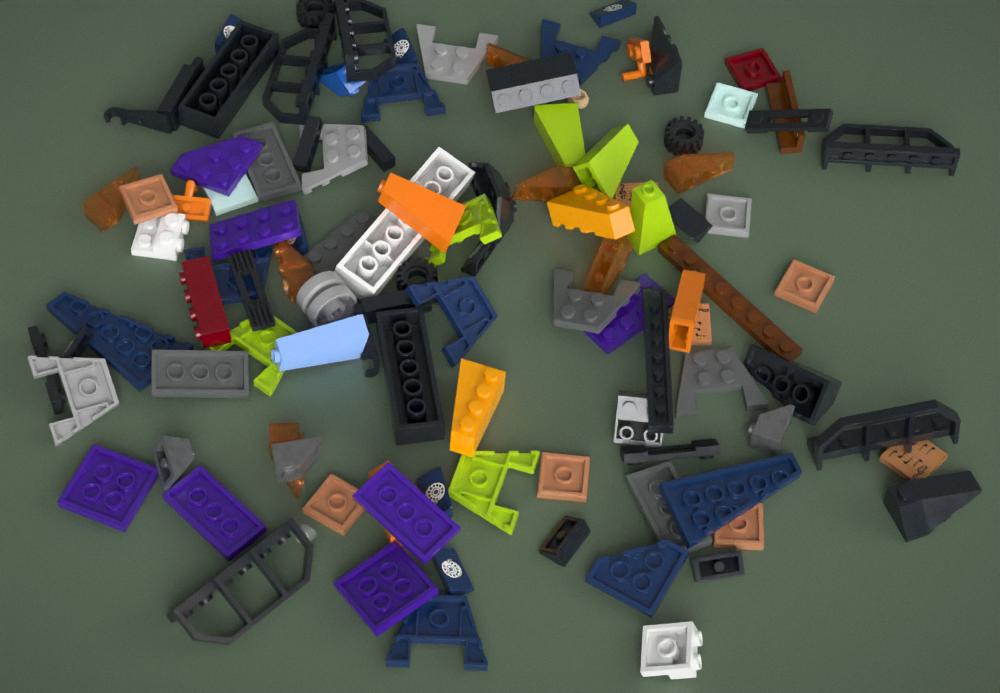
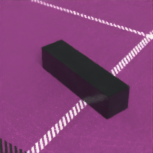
(308, 144)
(378, 151)

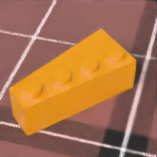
(591, 213)
(476, 400)

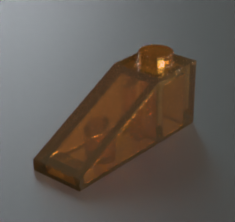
(695, 169)
(107, 205)
(608, 265)

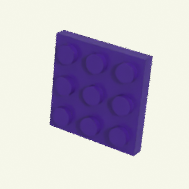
(108, 488)
(385, 588)

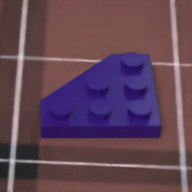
(218, 165)

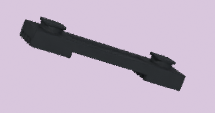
(818, 120)
(242, 265)
(56, 396)
(698, 448)

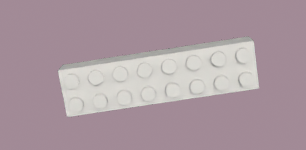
(389, 239)

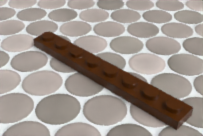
(731, 300)

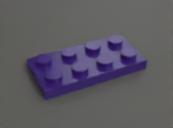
(255, 229)
(627, 320)
(214, 513)
(406, 513)

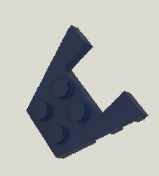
(585, 59)
(399, 84)
(225, 279)
(464, 307)
(439, 621)

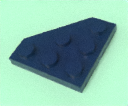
(639, 575)

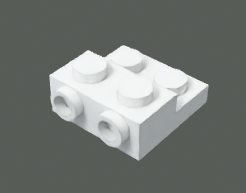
(161, 237)
(671, 650)

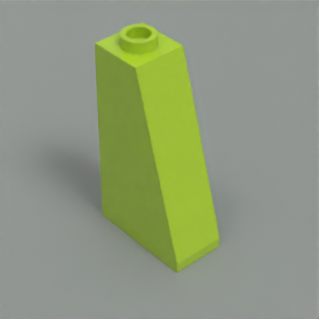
(561, 132)
(607, 160)
(650, 218)

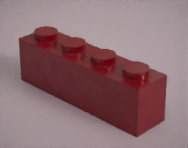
(206, 302)

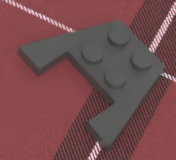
(586, 309)
(715, 373)

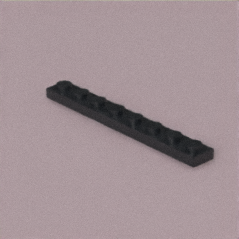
(657, 361)

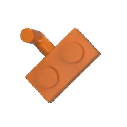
(639, 51)
(193, 207)

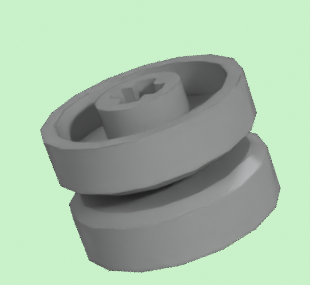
(326, 299)

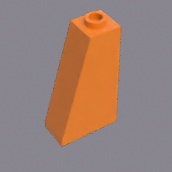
(421, 209)
(686, 310)

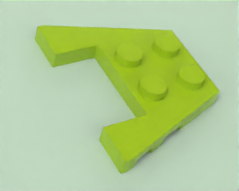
(476, 219)
(259, 346)
(480, 482)

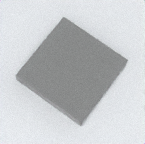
(728, 215)

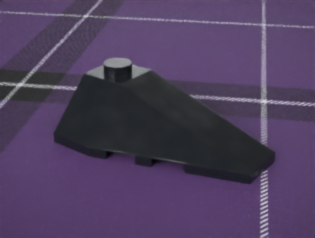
(665, 62)
(793, 383)
(926, 502)

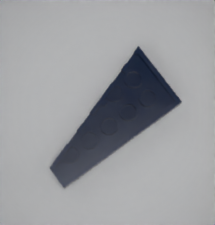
(118, 340)
(717, 497)

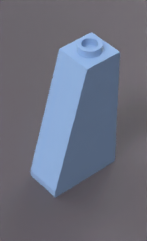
(322, 345)

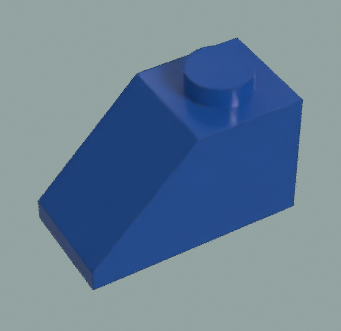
(336, 80)

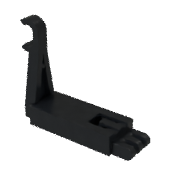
(167, 116)
(379, 303)

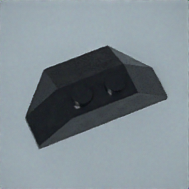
(490, 182)

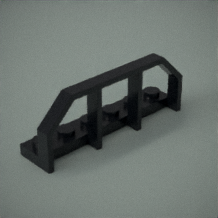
(351, 51)
(313, 72)
(942, 156)
(837, 443)
(241, 566)

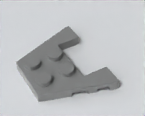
(448, 61)
(342, 154)
(86, 387)

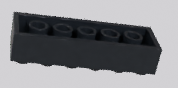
(229, 79)
(409, 376)

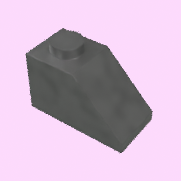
(770, 429)
(172, 458)
(295, 458)

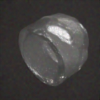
(309, 532)

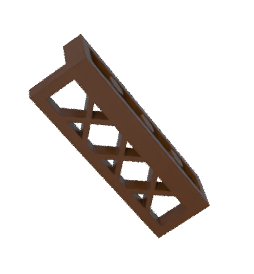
(782, 97)

